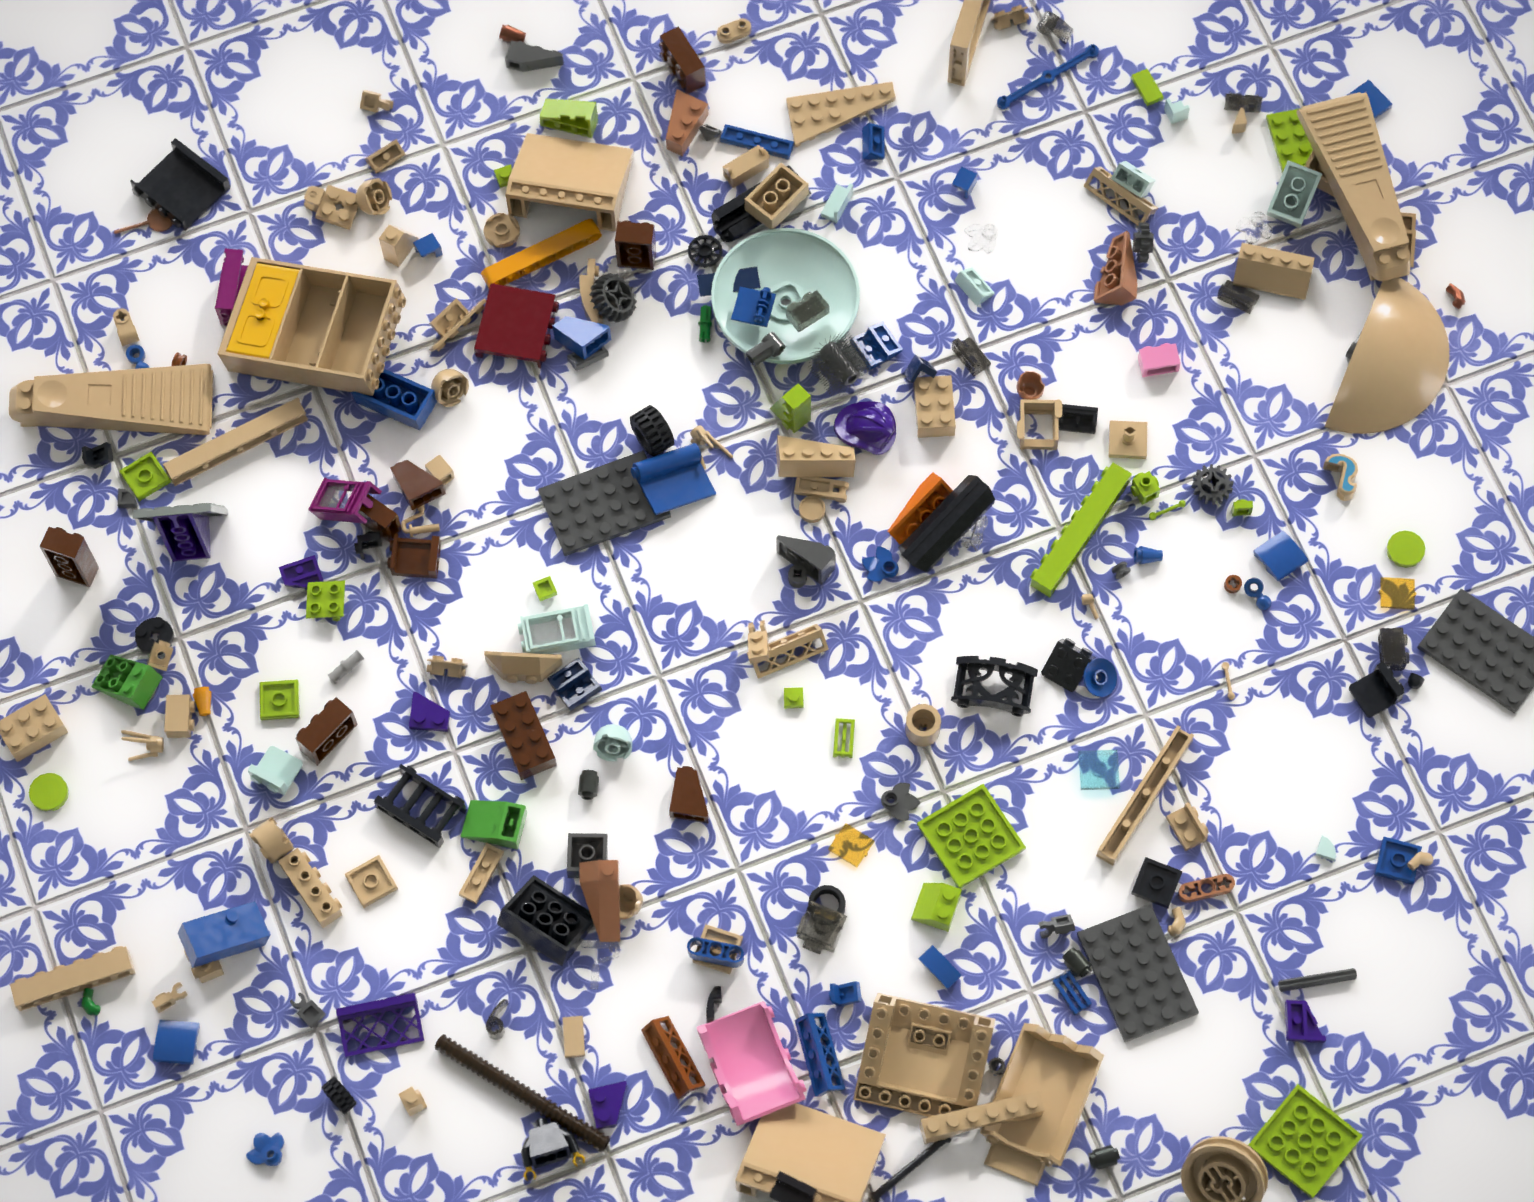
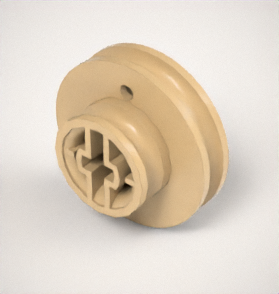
(1223, 1172)

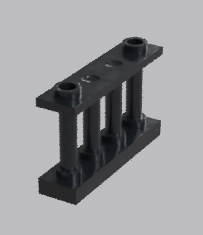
(418, 824)

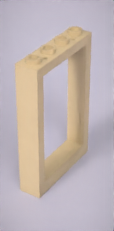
(966, 39)

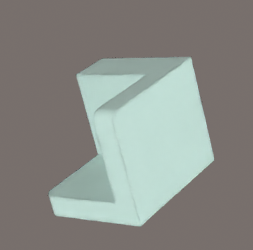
(1176, 111)

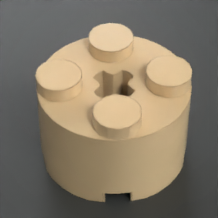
(271, 840)

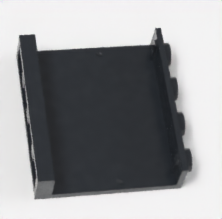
(181, 186)

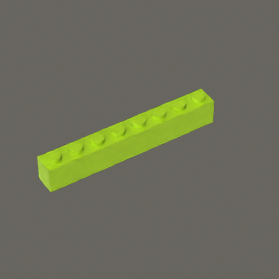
(1080, 530)

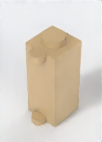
(746, 166)

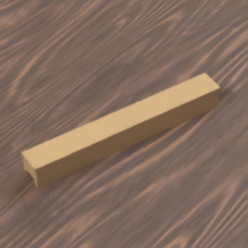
(235, 442)
(1144, 796)

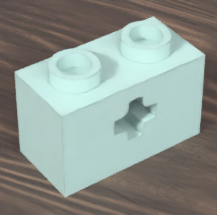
(1133, 179)

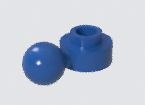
(136, 349)
(1263, 601)

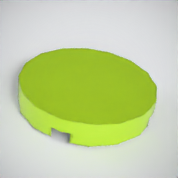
(1405, 548)
(48, 792)

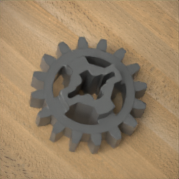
(1143, 242)
(1219, 480)

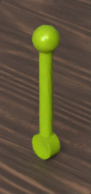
(1152, 516)

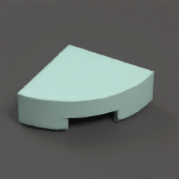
(1326, 849)

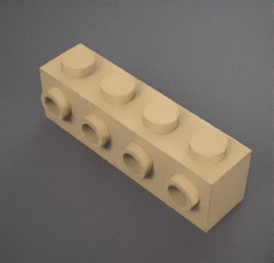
(310, 887)

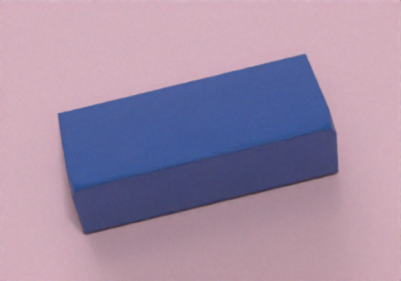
(873, 142)

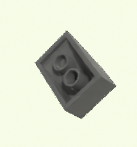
(814, 556)

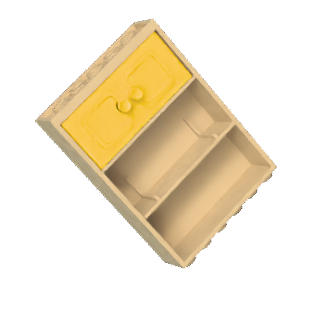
(312, 326)

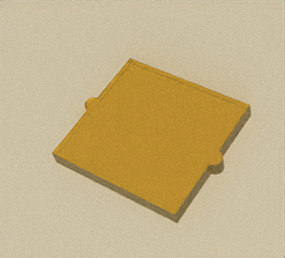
(1397, 593)
(851, 845)

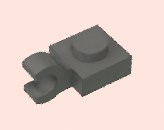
(1059, 924)

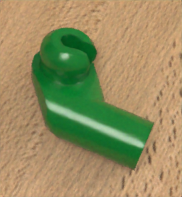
(87, 1003)

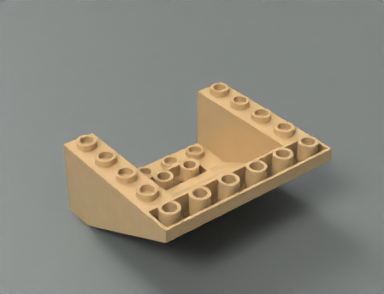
(570, 176)
(923, 1057)
(813, 1148)

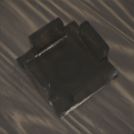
(820, 928)

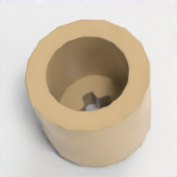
(924, 716)

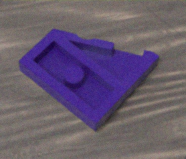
(428, 715)
(1300, 1023)
(606, 1104)

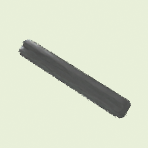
(1317, 979)

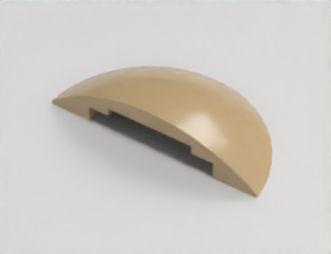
(1394, 364)

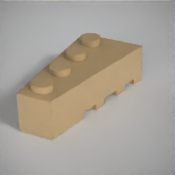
(813, 458)

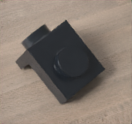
(98, 455)
(366, 541)

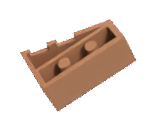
(685, 120)

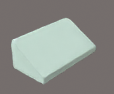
(974, 286)

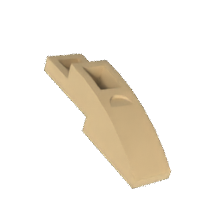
(586, 283)

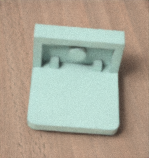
(276, 770)

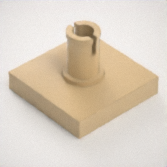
(1127, 439)

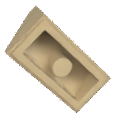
(385, 156)

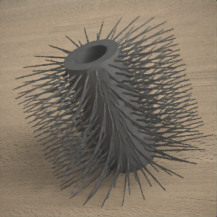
(838, 363)

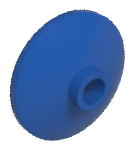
(1106, 677)

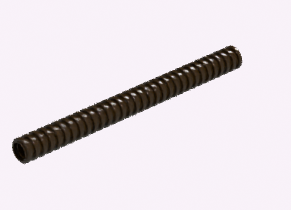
(522, 1092)

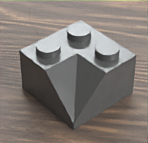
(585, 848)

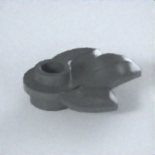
(902, 802)

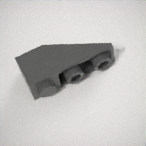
(529, 58)

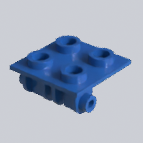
(753, 306)

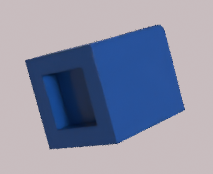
(965, 181)
(428, 245)

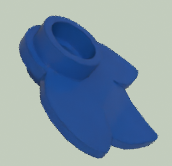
(878, 565)
(264, 1147)

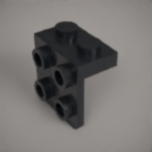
(1067, 664)
(1377, 690)

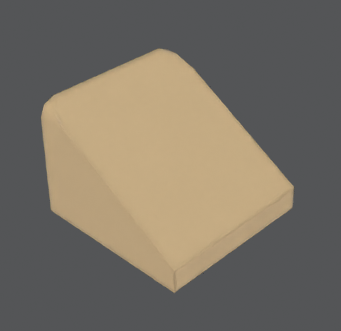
(1240, 122)

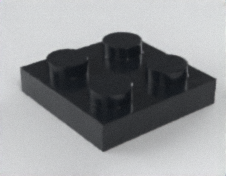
(1156, 882)

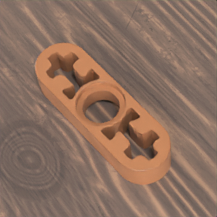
(1190, 886)

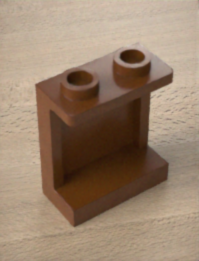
(414, 557)

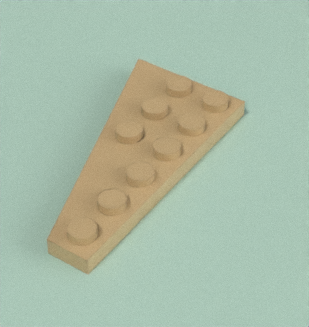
(829, 110)

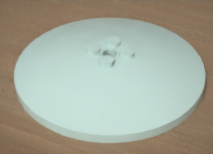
(790, 265)

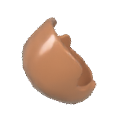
(1030, 385)

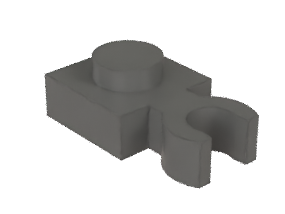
(308, 1012)

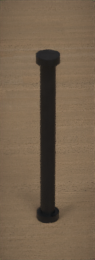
(908, 1169)

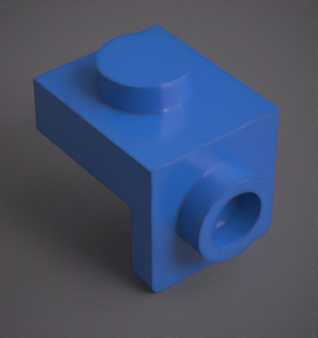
(845, 993)

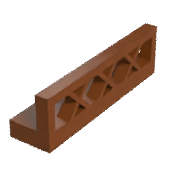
(669, 1057)

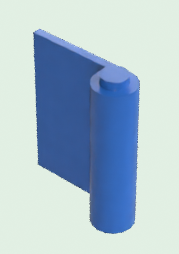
(673, 478)

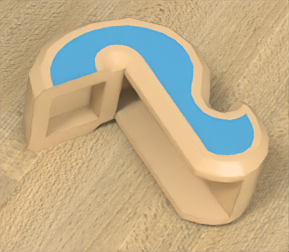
(1348, 469)

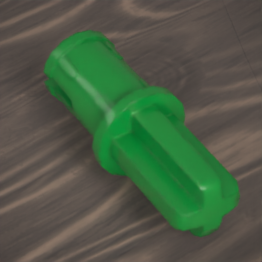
(705, 324)

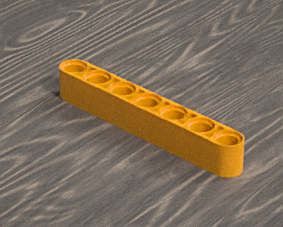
(542, 253)

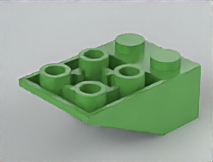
(127, 681)
(495, 823)

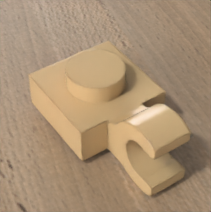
(372, 101)
(166, 1000)

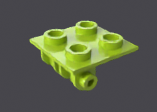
(325, 600)

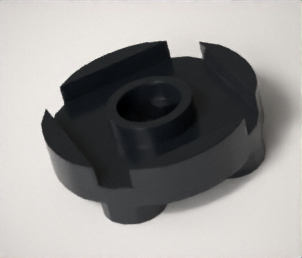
(147, 628)

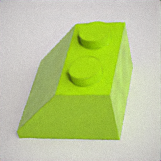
(937, 905)

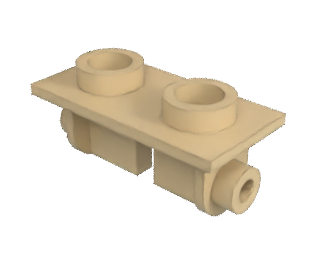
(1003, 19)
(454, 667)

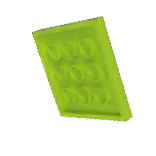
(1288, 138)
(971, 836)
(1305, 1141)

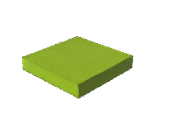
(145, 476)
(279, 699)

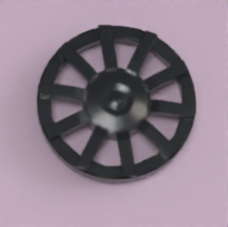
(705, 251)

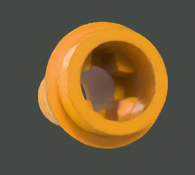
(202, 698)

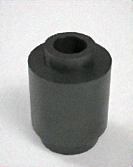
(588, 784)
(1076, 962)
(1104, 1157)

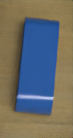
(709, 945)

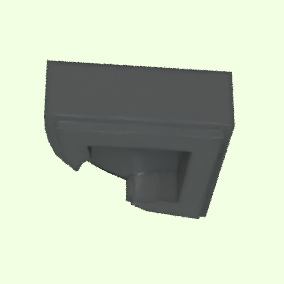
(126, 499)

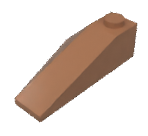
(1118, 277)
(602, 893)

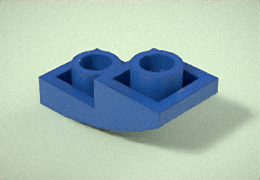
(939, 967)

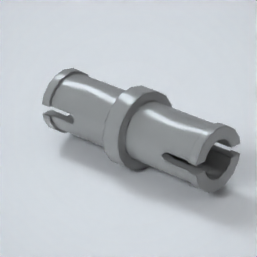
(346, 666)

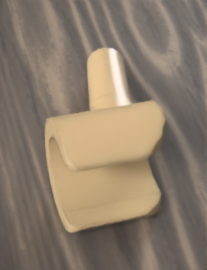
(1087, 599)

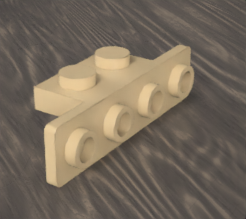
(451, 319)

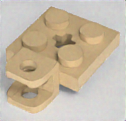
(324, 203)

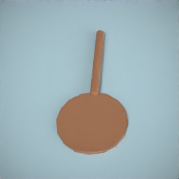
(154, 221)

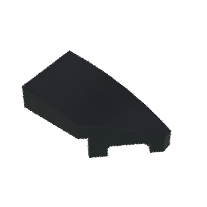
(714, 997)

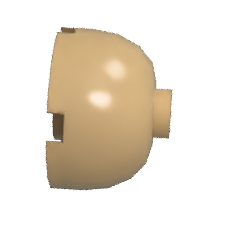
(374, 196)
(449, 387)

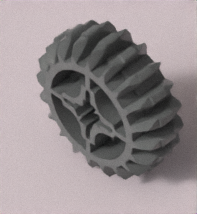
(608, 301)

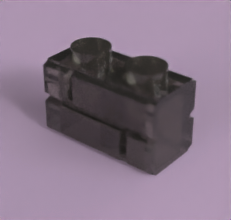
(807, 310)
(1392, 648)

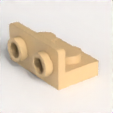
(1188, 826)

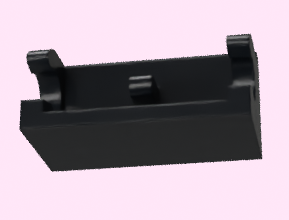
(1078, 419)

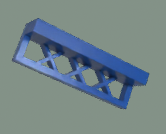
(815, 1053)

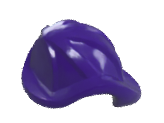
(866, 427)

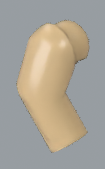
(1420, 858)
(1179, 922)

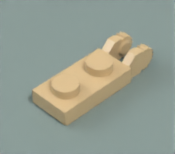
(758, 643)

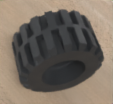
(652, 430)

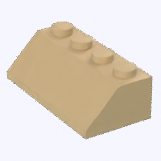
(1273, 271)

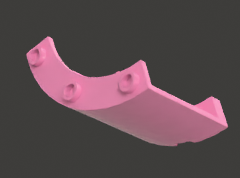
(751, 1063)

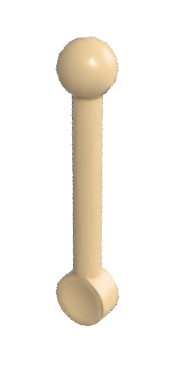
(1225, 666)

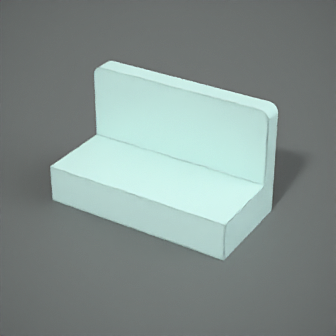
(837, 203)

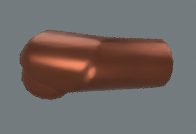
(1458, 295)

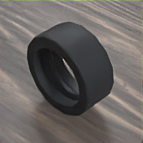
(829, 889)

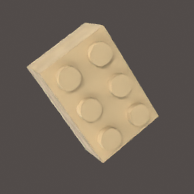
(776, 196)
(934, 406)
(31, 728)

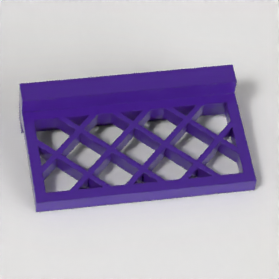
(376, 1007)

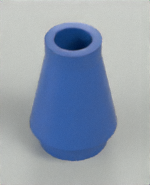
(1147, 555)

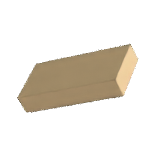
(573, 1036)

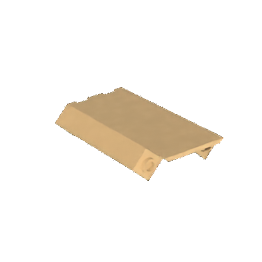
(1064, 1078)

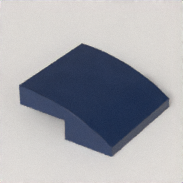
(574, 684)

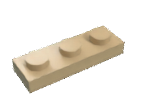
(481, 873)

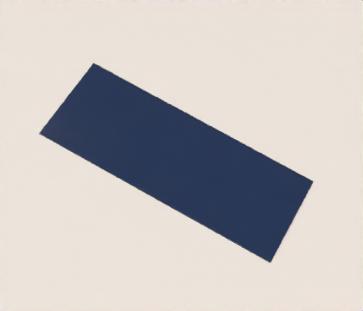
(745, 278)

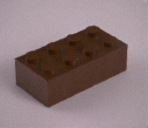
(69, 556)
(523, 735)

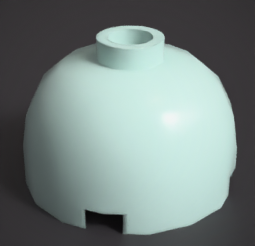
(612, 742)

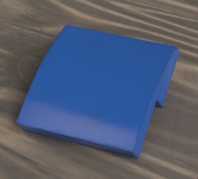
(878, 343)
(1280, 555)
(176, 1042)

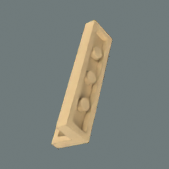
(1140, 203)
(790, 643)

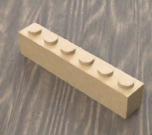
(72, 978)

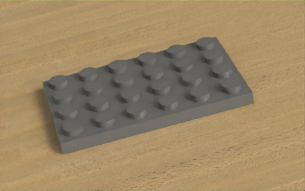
(598, 505)
(1483, 650)
(1137, 973)

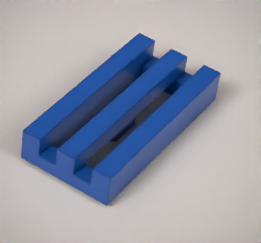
(1062, 978)

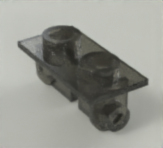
(1249, 103)

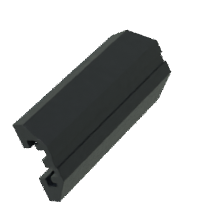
(732, 219)
(947, 523)

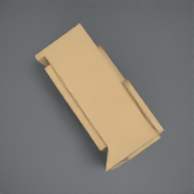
(1046, 407)

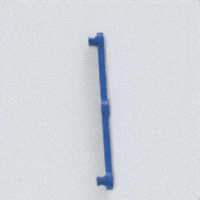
(1003, 102)

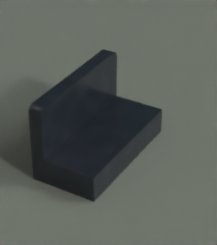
(791, 1190)

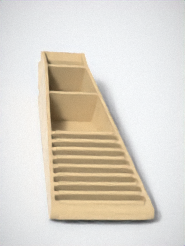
(1359, 177)
(123, 400)

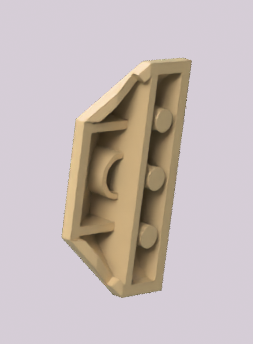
(523, 666)

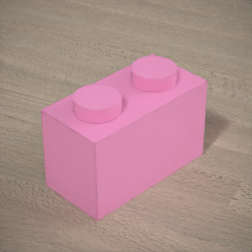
(1159, 360)

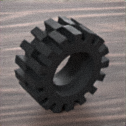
(339, 1095)

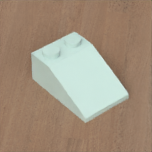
(1294, 194)

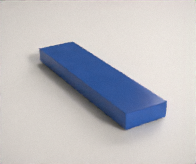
(749, 139)

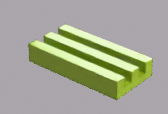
(842, 753)

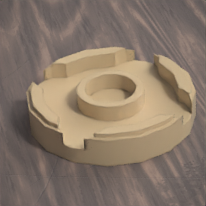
(501, 230)

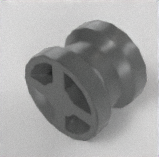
(797, 581)

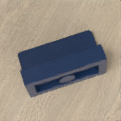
(916, 366)

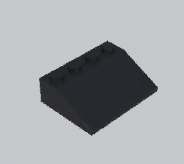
(546, 920)

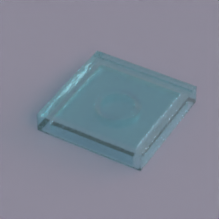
(1098, 770)

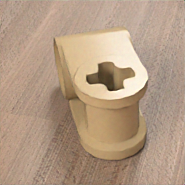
(125, 329)

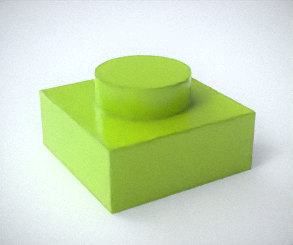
(502, 175)
(1242, 507)
(544, 588)
(793, 698)

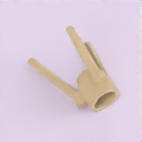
(701, 437)
(153, 743)

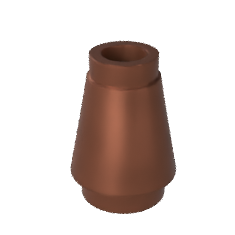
(510, 33)

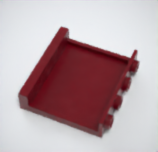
(516, 324)

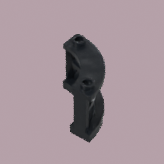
(974, 665)

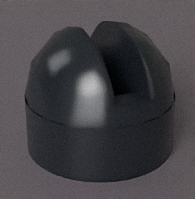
(1415, 681)

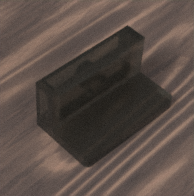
(1238, 296)
(970, 355)

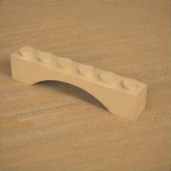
(956, 1122)

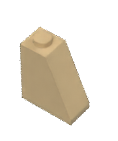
(396, 244)

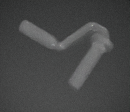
(595, 968)

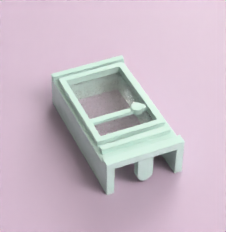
(557, 631)

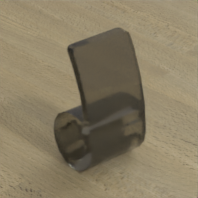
(1052, 23)
(494, 1020)

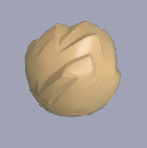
(630, 901)

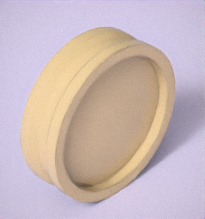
(812, 509)

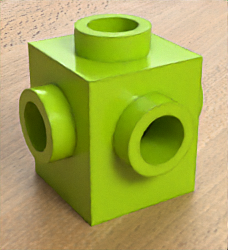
(1145, 487)

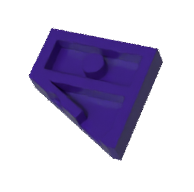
(301, 572)

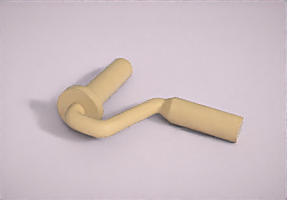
(418, 529)

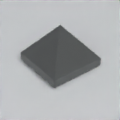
(709, 132)

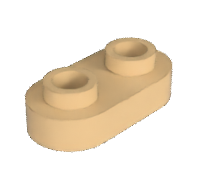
(734, 30)

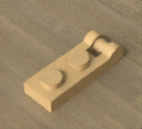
(821, 488)

